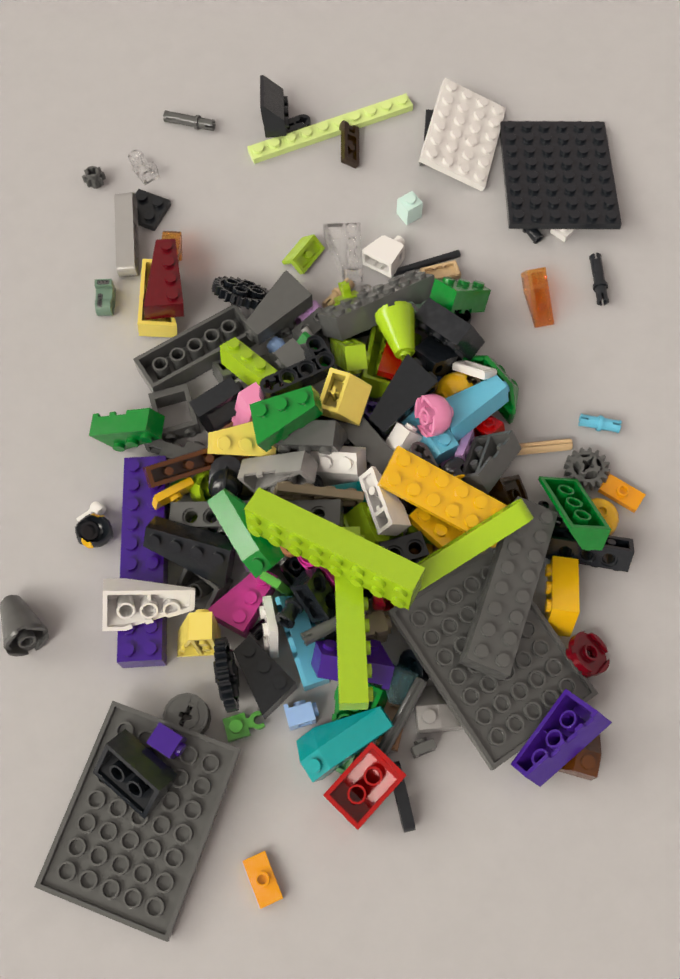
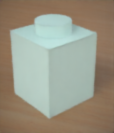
(409, 207)

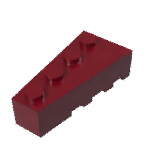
(164, 287)

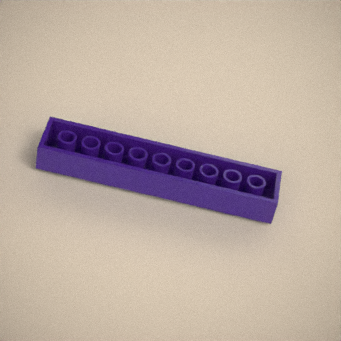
(144, 643)

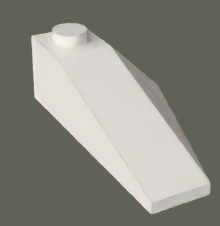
(138, 602)

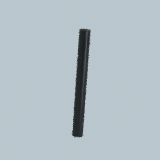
(428, 262)

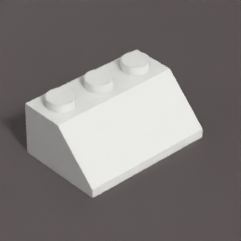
(341, 466)

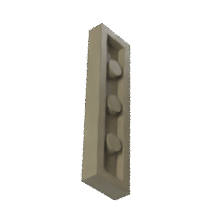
(307, 491)

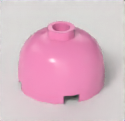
(434, 414)

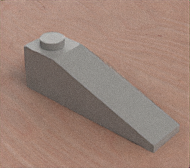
(433, 713)

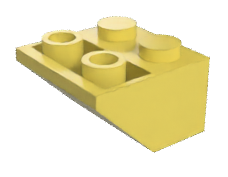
(344, 396)

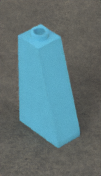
(476, 405)

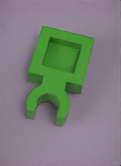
(239, 726)

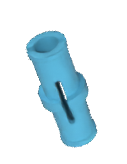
(599, 423)

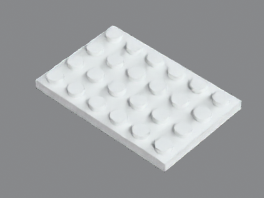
(462, 135)

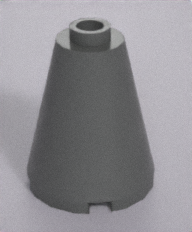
(21, 627)

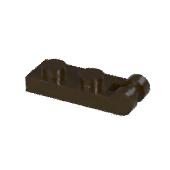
(349, 144)

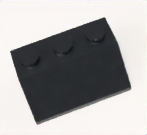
(273, 108)
(134, 773)

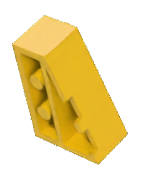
(562, 594)

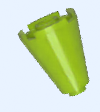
(398, 327)

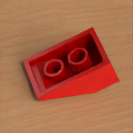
(364, 785)

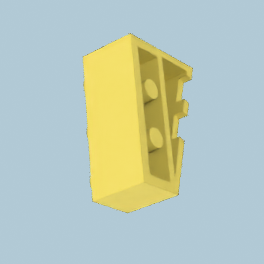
(236, 441)
(198, 634)

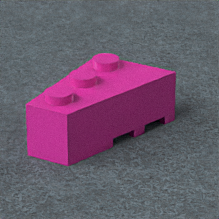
(240, 606)

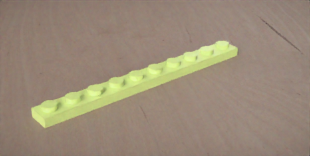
(329, 128)

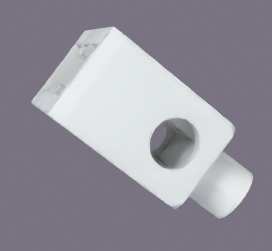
(384, 255)

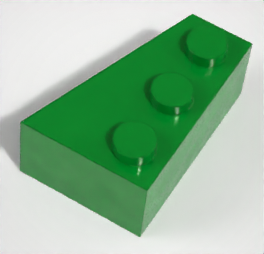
(127, 429)

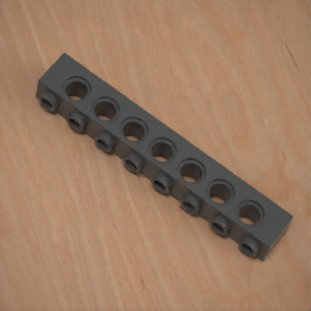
(184, 511)

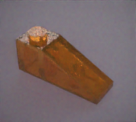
(538, 296)

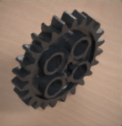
(238, 291)
(226, 674)

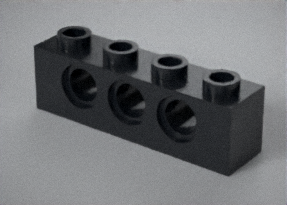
(615, 555)

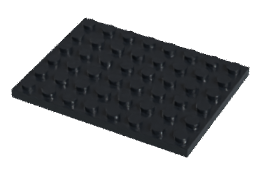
(558, 175)

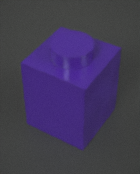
(167, 741)

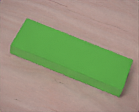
(275, 583)

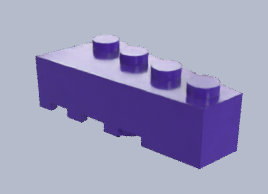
(559, 738)

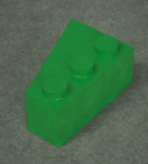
(460, 294)
(284, 414)

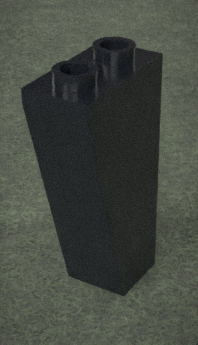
(400, 396)

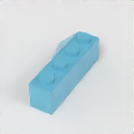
(301, 654)

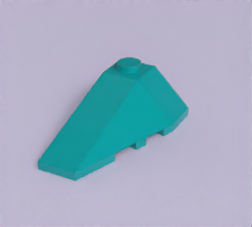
(336, 742)

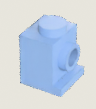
(301, 714)

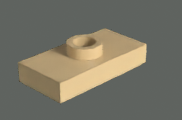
(445, 269)

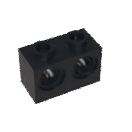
(402, 545)
(315, 594)

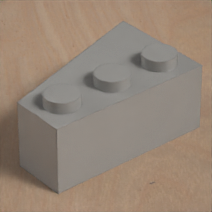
(268, 470)

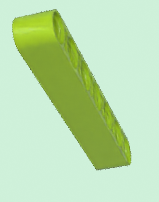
(474, 541)

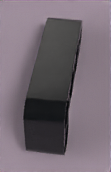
(274, 384)

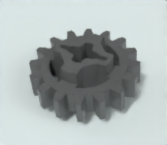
(594, 475)

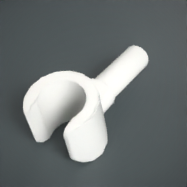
(95, 507)

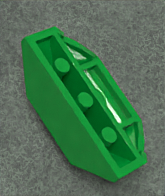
(509, 409)

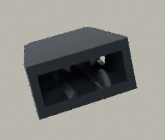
(435, 356)

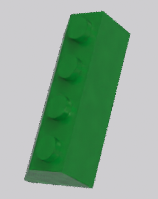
(577, 511)

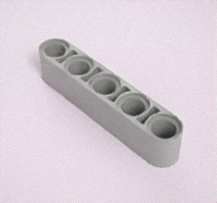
(126, 234)

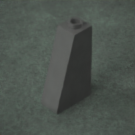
(278, 308)

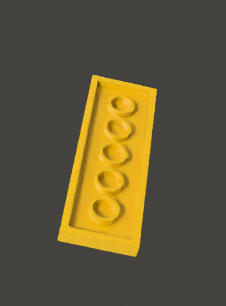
(437, 491)

